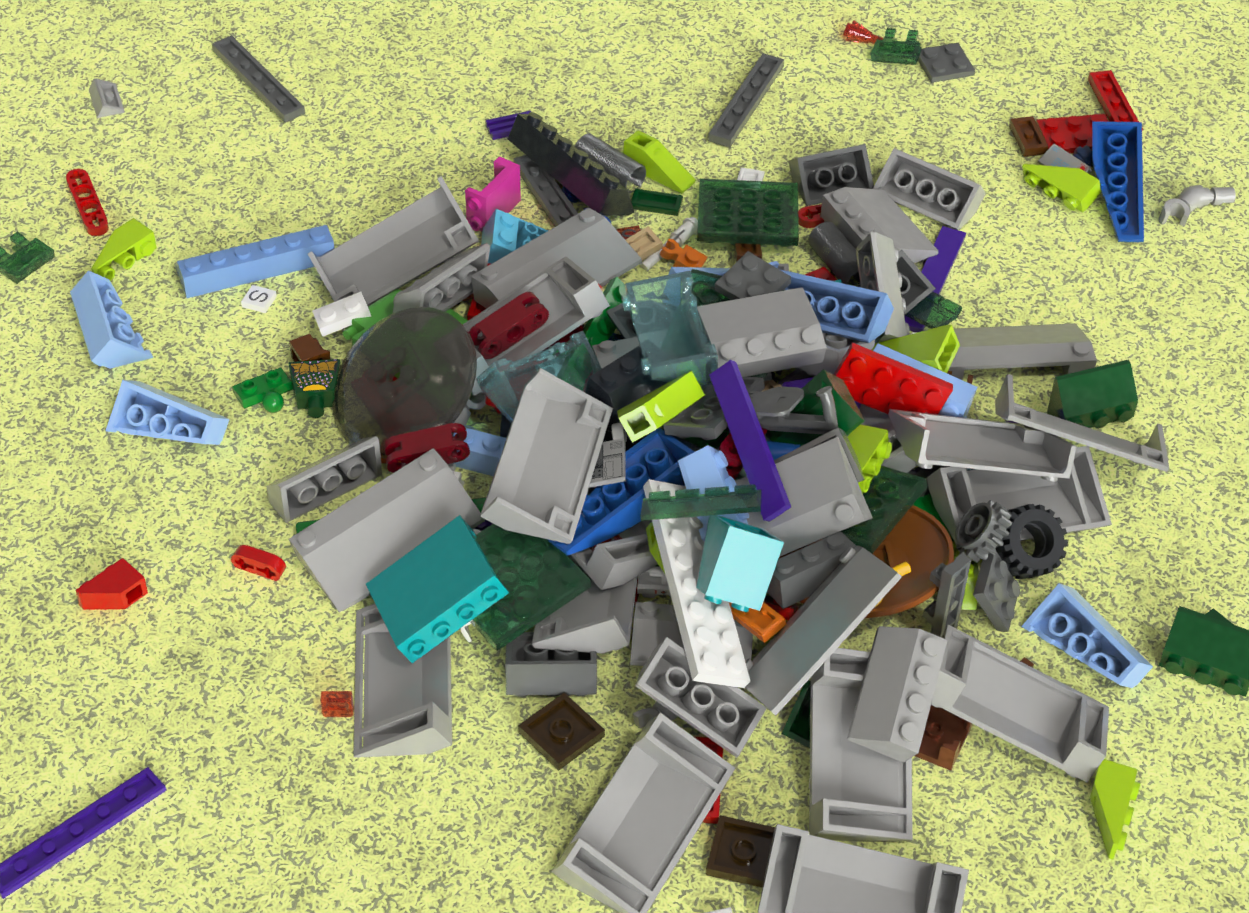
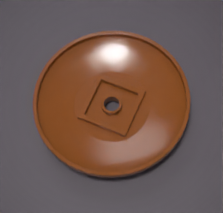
(924, 546)

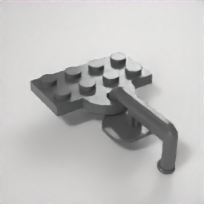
(772, 408)

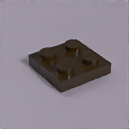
(561, 731)
(740, 851)

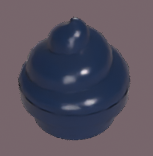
(1084, 154)

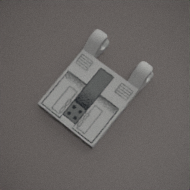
(611, 460)

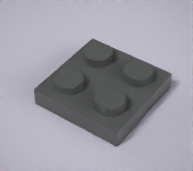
(945, 63)
(750, 278)
(997, 592)

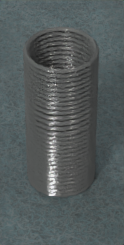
(613, 161)
(841, 255)

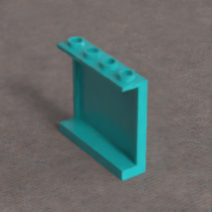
(435, 589)

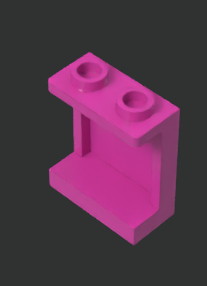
(500, 194)

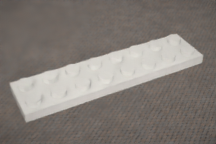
(704, 626)

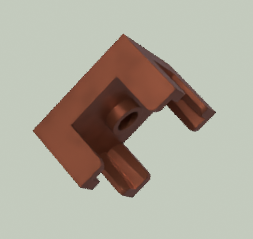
(943, 737)

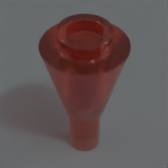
(857, 33)

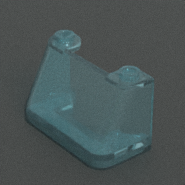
(670, 328)
(568, 361)

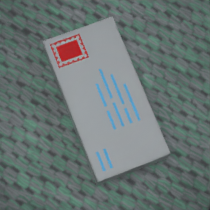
(1059, 157)

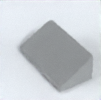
(105, 98)

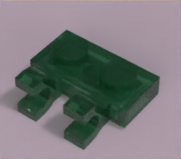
(894, 51)
(26, 259)

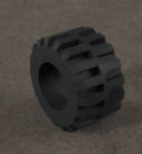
(1047, 538)

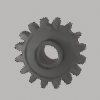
(982, 530)

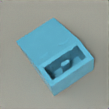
(507, 233)

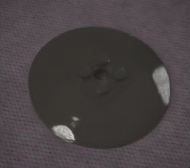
(434, 382)

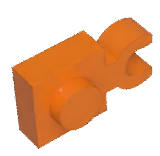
(682, 256)

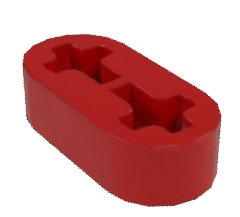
(258, 562)

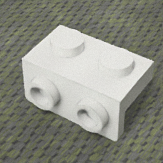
(340, 313)

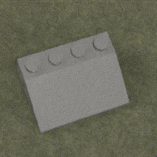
(872, 210)
(765, 332)

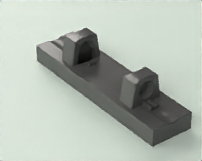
(951, 581)

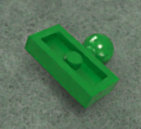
(265, 389)

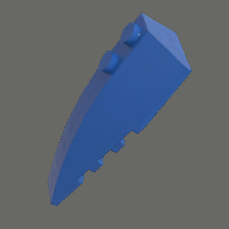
(1120, 171)
(619, 505)

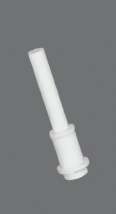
(680, 235)

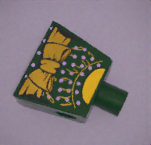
(314, 384)

